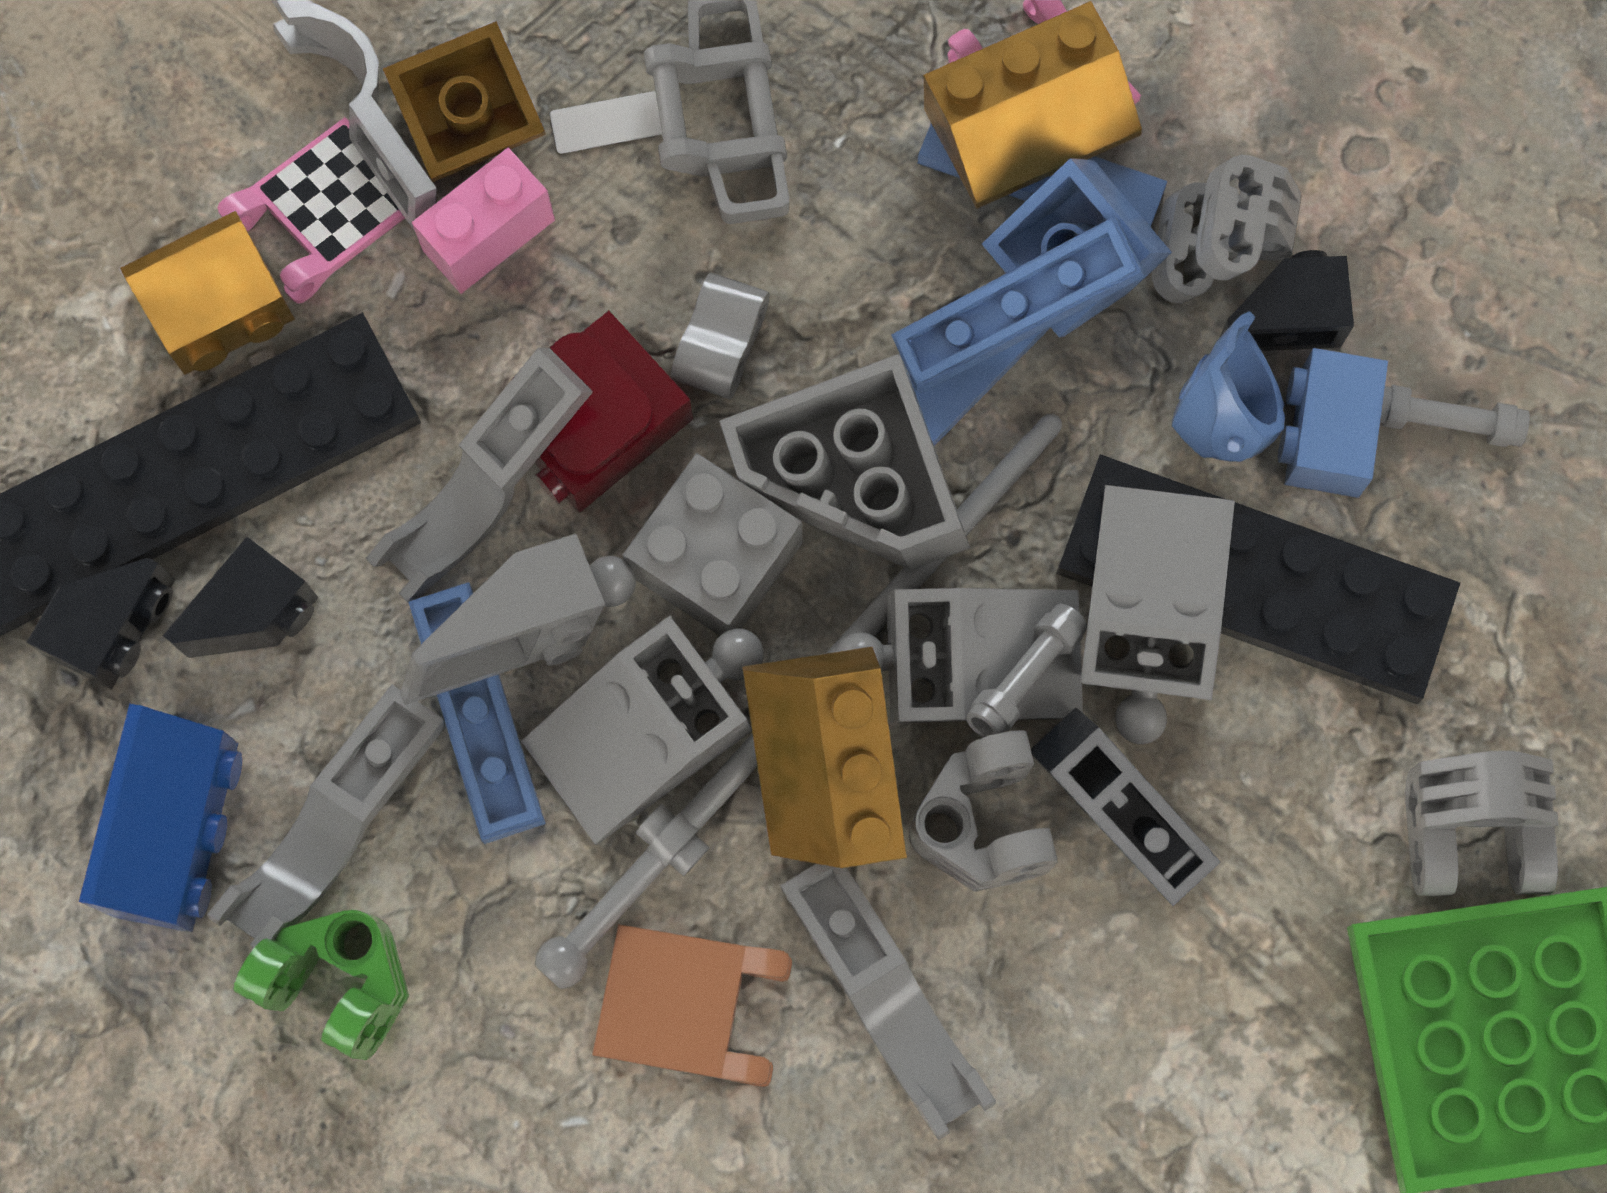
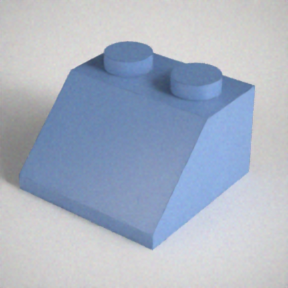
(1063, 208)

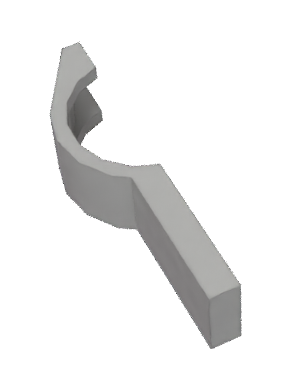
(323, 32)
(492, 462)
(332, 819)
(886, 996)

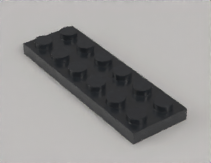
(1302, 591)

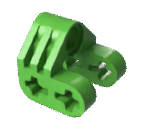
(363, 1016)

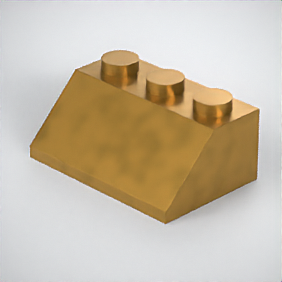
(1032, 104)
(825, 759)

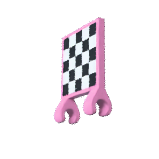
(325, 202)

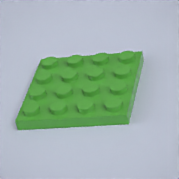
(1489, 1037)

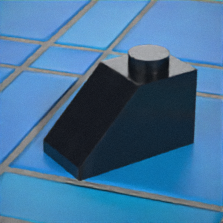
(1301, 304)
(244, 606)

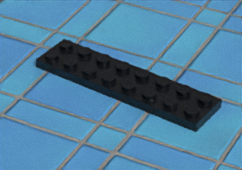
(198, 465)

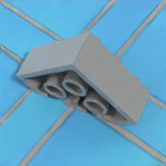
(853, 464)

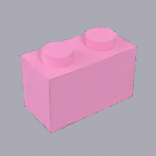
(484, 220)

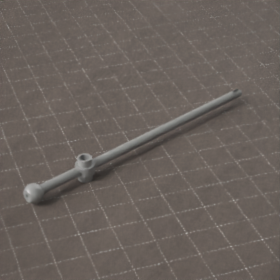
(674, 837)

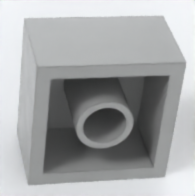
(714, 546)

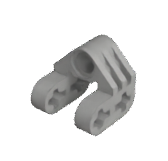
(1232, 227)
(1482, 791)
(1008, 860)

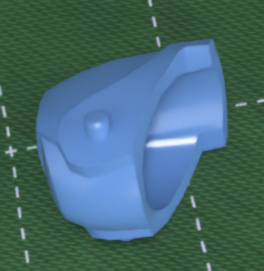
(1231, 399)

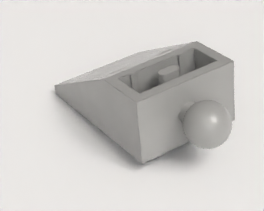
(1158, 587)
(525, 612)
(970, 649)
(636, 738)

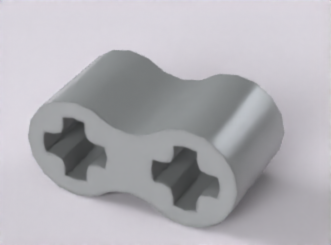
(720, 335)

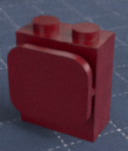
(621, 422)

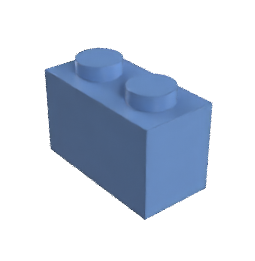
(1333, 422)

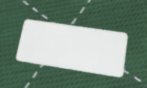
(606, 122)

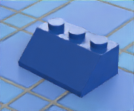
(161, 820)

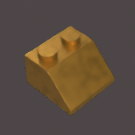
(464, 101)
(208, 294)

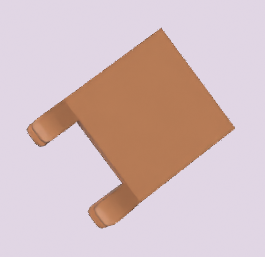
(676, 1003)

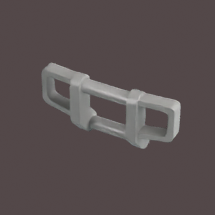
(693, 65)

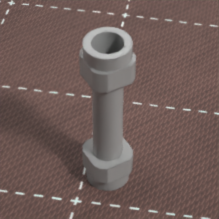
(1502, 424)
(1057, 634)

